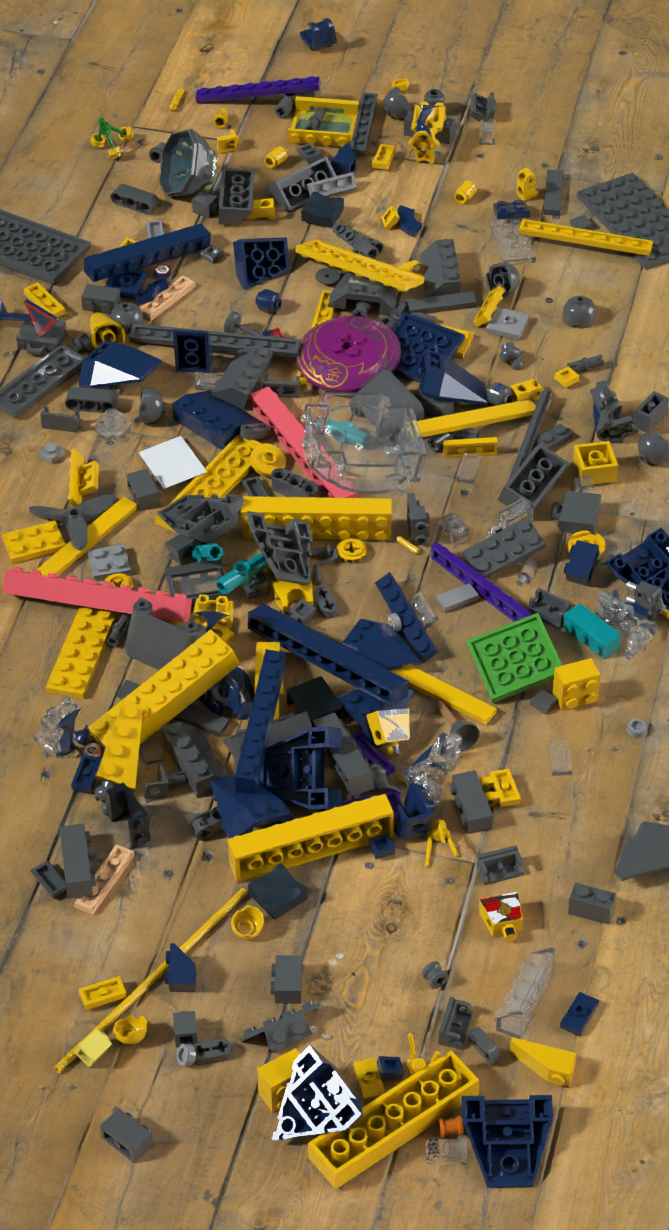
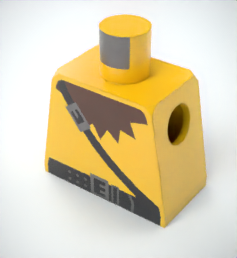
(390, 728)

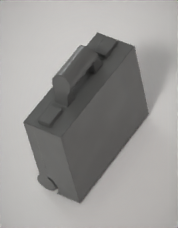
(34, 344)
(578, 512)

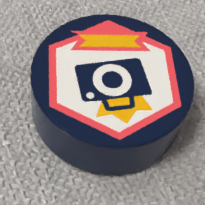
(162, 270)

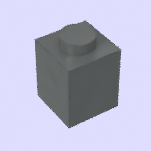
(205, 204)
(185, 1028)

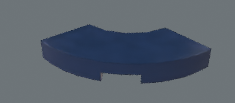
(407, 221)
(153, 290)

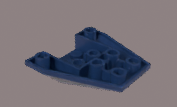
(116, 365)
(449, 381)
(646, 563)

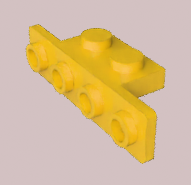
(82, 478)

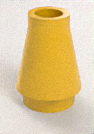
(221, 118)

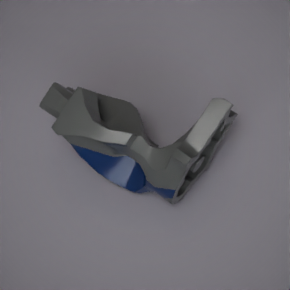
(607, 414)

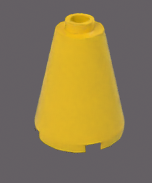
(105, 329)

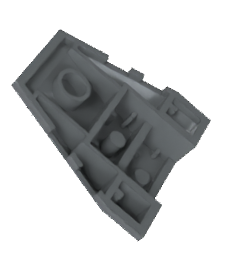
(362, 289)
(202, 517)
(284, 548)

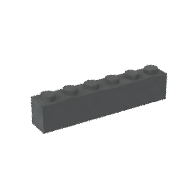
(348, 760)

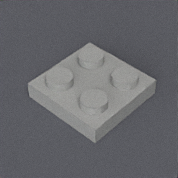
(108, 561)

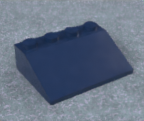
(211, 417)

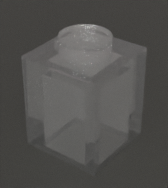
(487, 132)

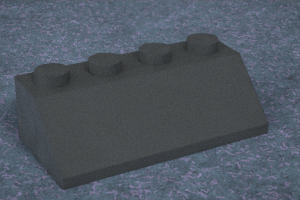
(293, 190)
(235, 195)
(441, 268)
(243, 375)
(281, 729)
(193, 756)

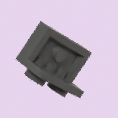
(481, 107)

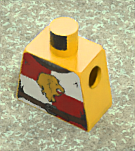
(502, 915)

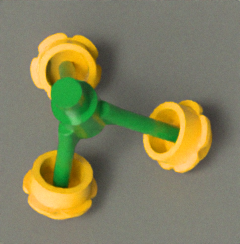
(98, 139)

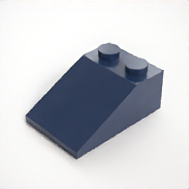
(192, 351)

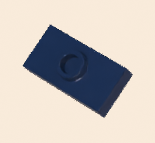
(579, 1014)

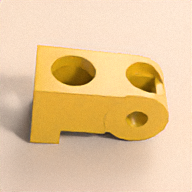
(525, 184)
(262, 208)
(526, 390)

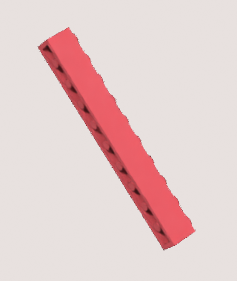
(290, 434)
(94, 595)

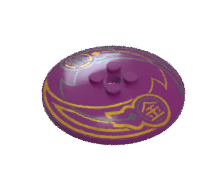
(342, 370)

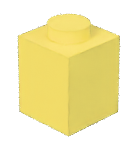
(93, 1047)

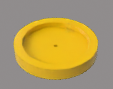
(267, 458)

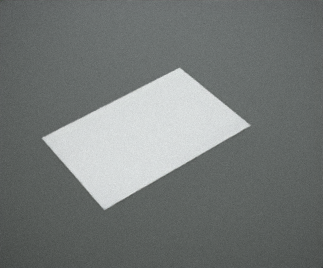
(172, 462)

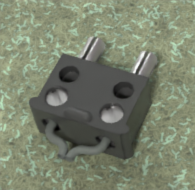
(648, 597)

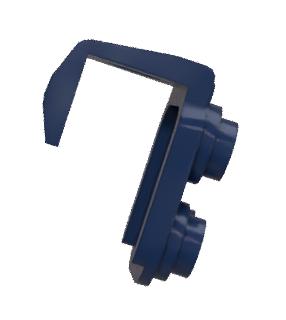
(320, 35)
(416, 814)

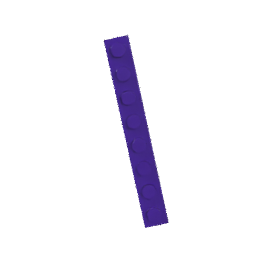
(258, 89)
(482, 586)

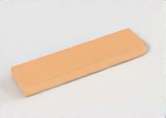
(167, 297)
(105, 878)

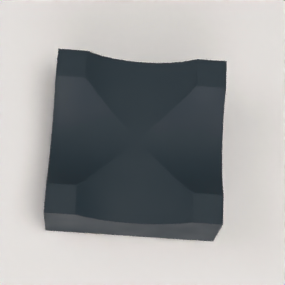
(322, 210)
(277, 892)

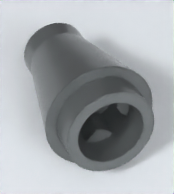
(155, 152)

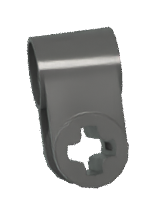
(209, 823)

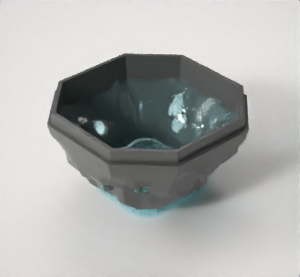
(186, 164)

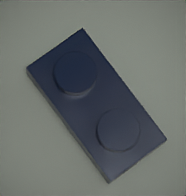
(85, 774)

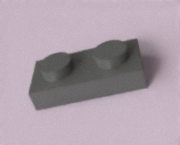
(309, 153)
(554, 437)

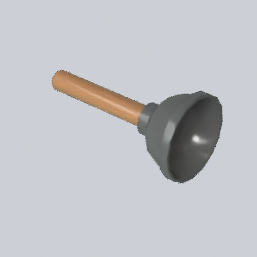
(467, 730)

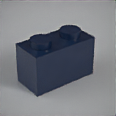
(582, 562)

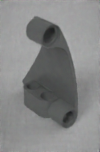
(646, 852)

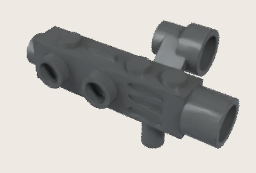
(368, 247)

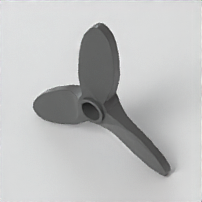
(76, 517)

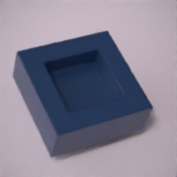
(381, 846)
(390, 1067)

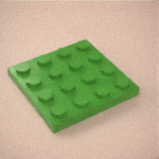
(514, 657)

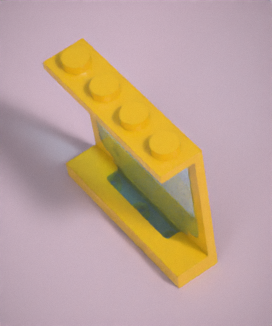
(336, 125)

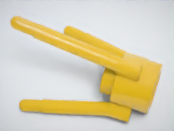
(439, 832)
(417, 1064)

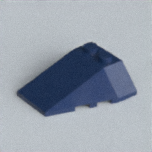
(244, 811)
(508, 1137)

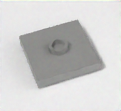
(507, 323)

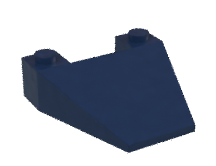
(296, 768)

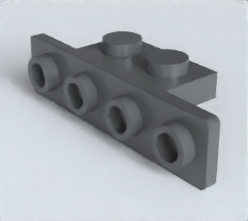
(286, 1030)

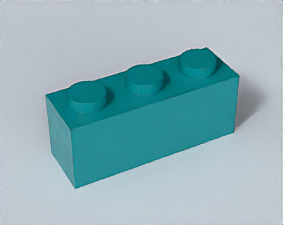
(592, 631)

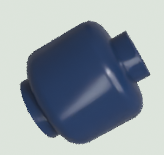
(268, 301)

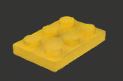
(33, 542)

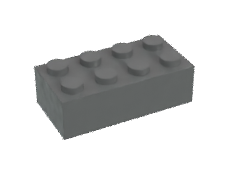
(534, 478)

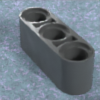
(134, 199)
(91, 399)
(292, 485)

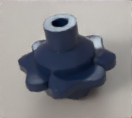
(83, 736)

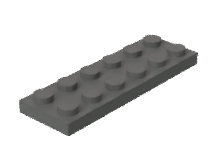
(39, 380)

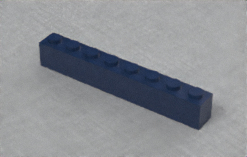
(147, 252)
(260, 722)

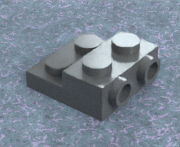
(417, 521)

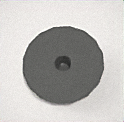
(327, 276)

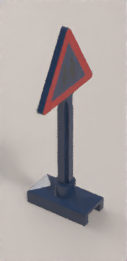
(41, 318)

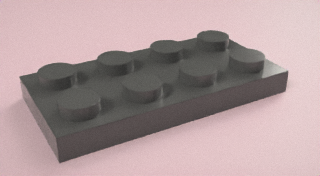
(504, 548)

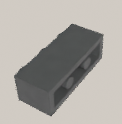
(471, 802)

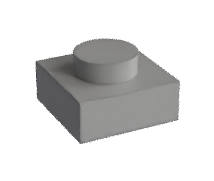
(51, 452)

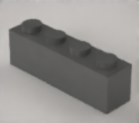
(76, 861)

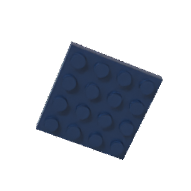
(418, 335)

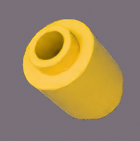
(276, 157)
(465, 192)

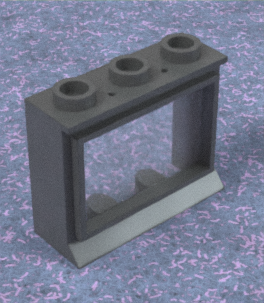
(195, 580)

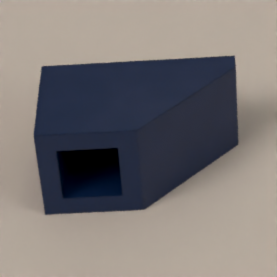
(344, 161)
(181, 971)

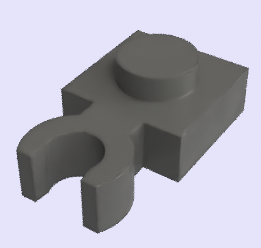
(302, 611)

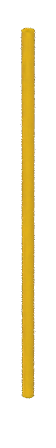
(143, 987)

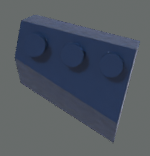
(260, 259)

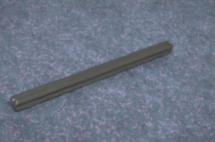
(532, 430)

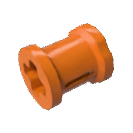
(450, 1126)

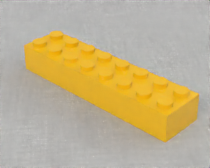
(327, 517)
(173, 686)
(310, 837)
(394, 1119)

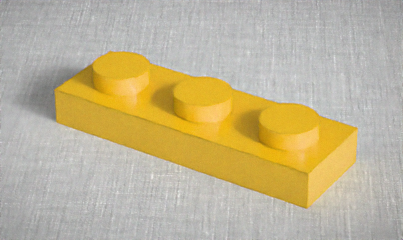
(43, 299)
(489, 306)
(476, 446)

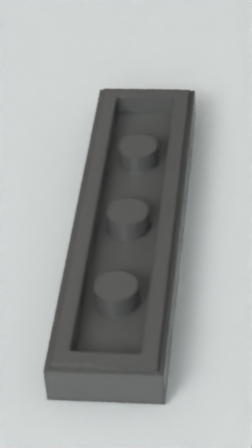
(553, 192)
(442, 302)

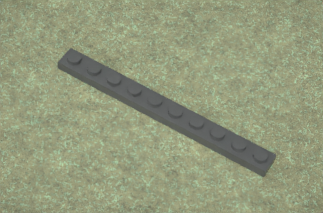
(219, 340)

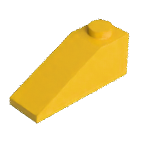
(546, 1061)

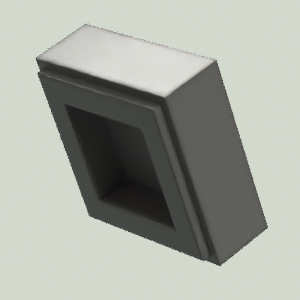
(581, 222)
(212, 254)
(543, 701)

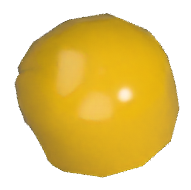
(247, 922)
(130, 1030)

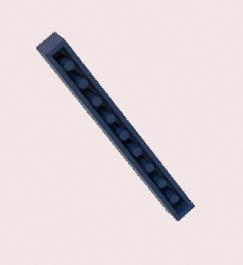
(328, 655)

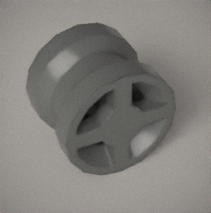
(81, 343)
(435, 975)

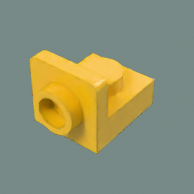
(228, 143)

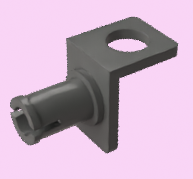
(164, 781)

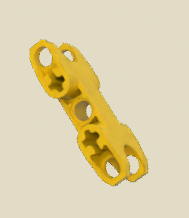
(287, 592)

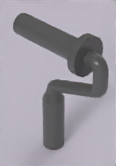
(396, 313)
(318, 552)

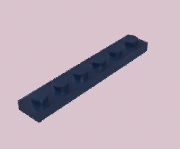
(410, 622)

